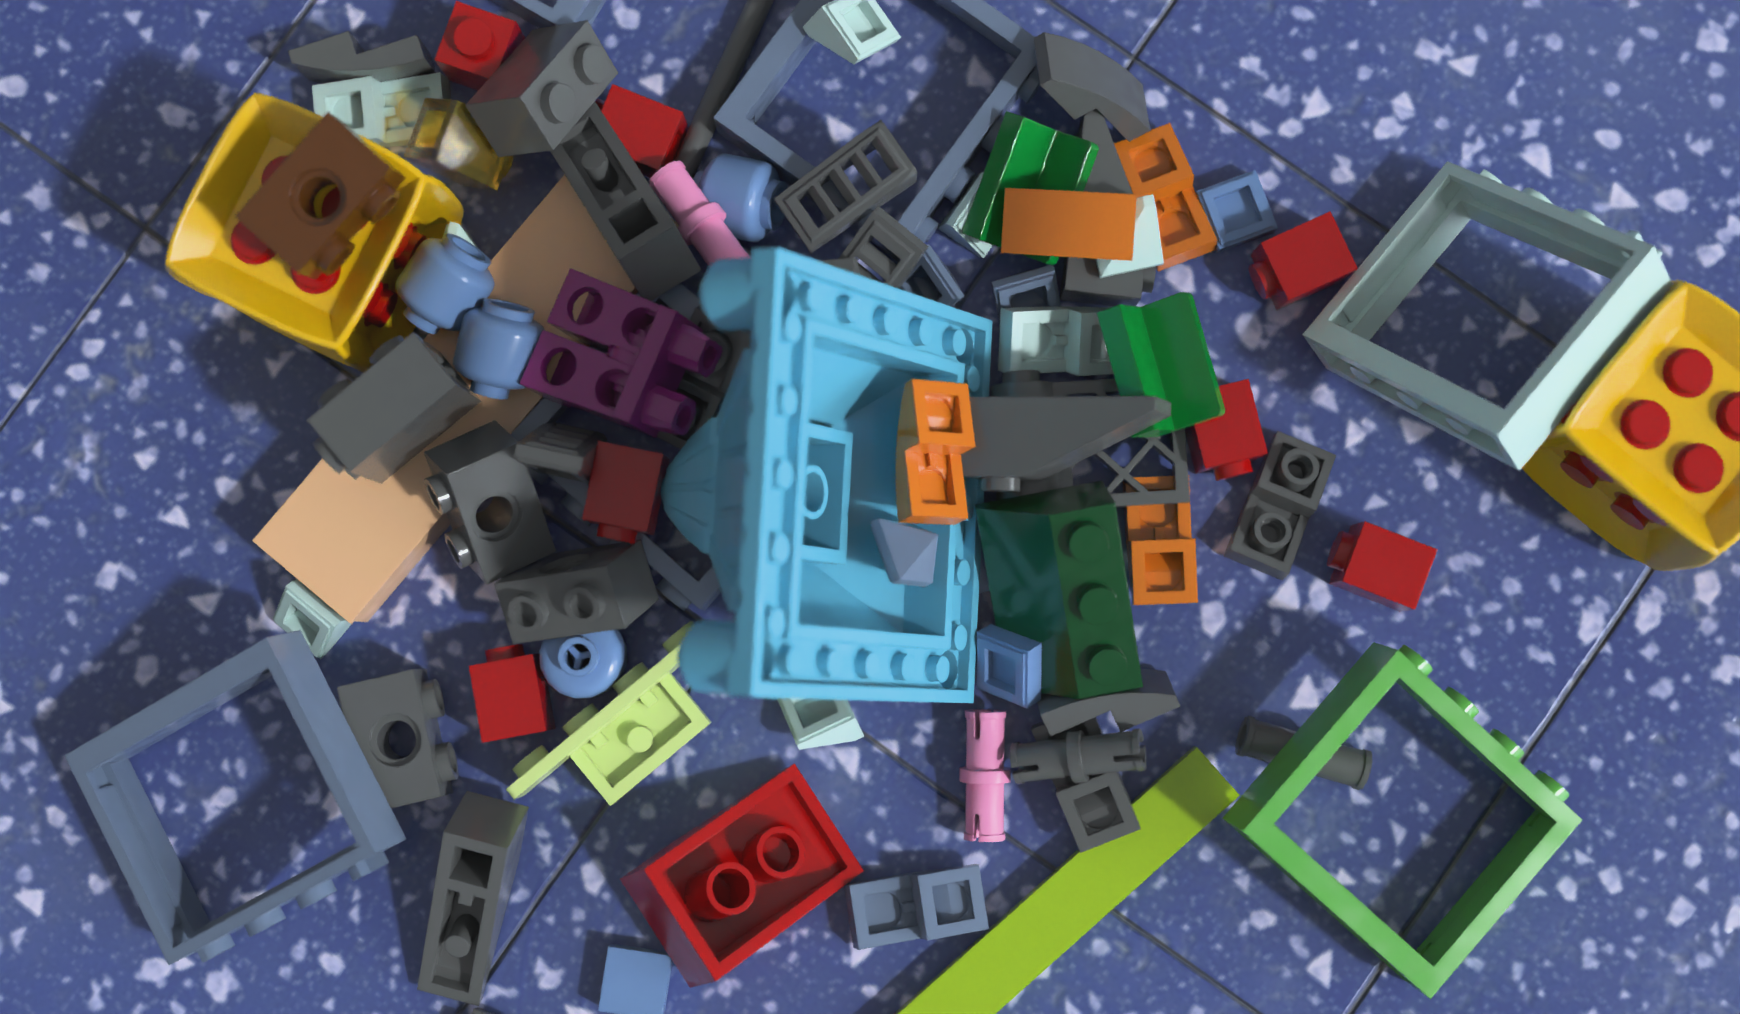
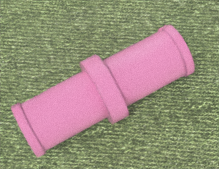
(698, 219)
(985, 775)

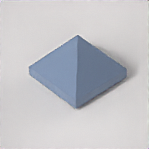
(933, 280)
(1027, 289)
(906, 551)

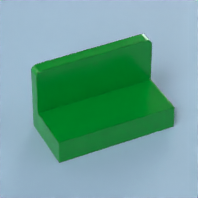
(1027, 158)
(1163, 355)

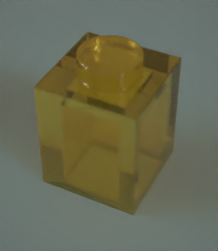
(454, 146)

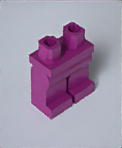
(642, 363)

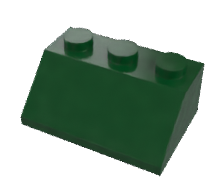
(1064, 583)

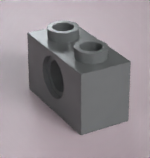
(512, 527)
(577, 592)
(372, 711)

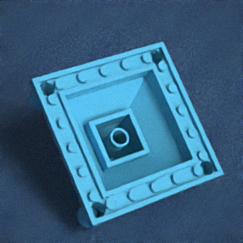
(798, 473)

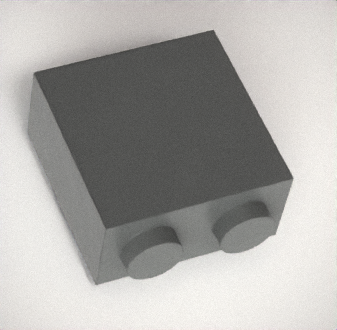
(390, 409)

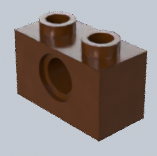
(284, 205)

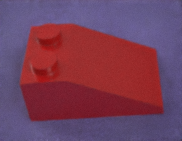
(742, 877)

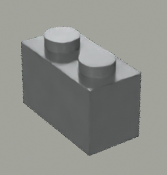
(542, 89)

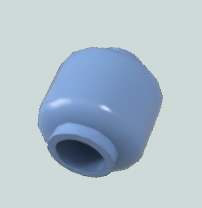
(745, 193)
(444, 283)
(496, 346)
(605, 668)

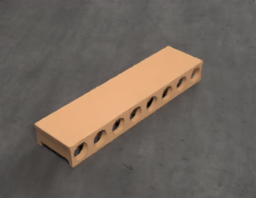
(364, 537)

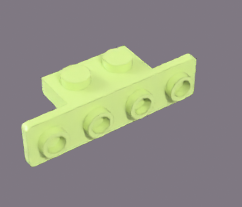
(628, 735)

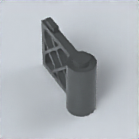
(1028, 384)

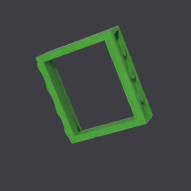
(1317, 742)

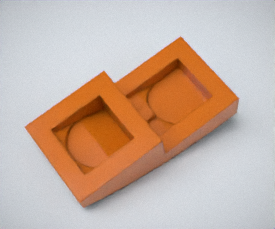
(1159, 167)
(1069, 223)
(931, 436)
(1160, 549)

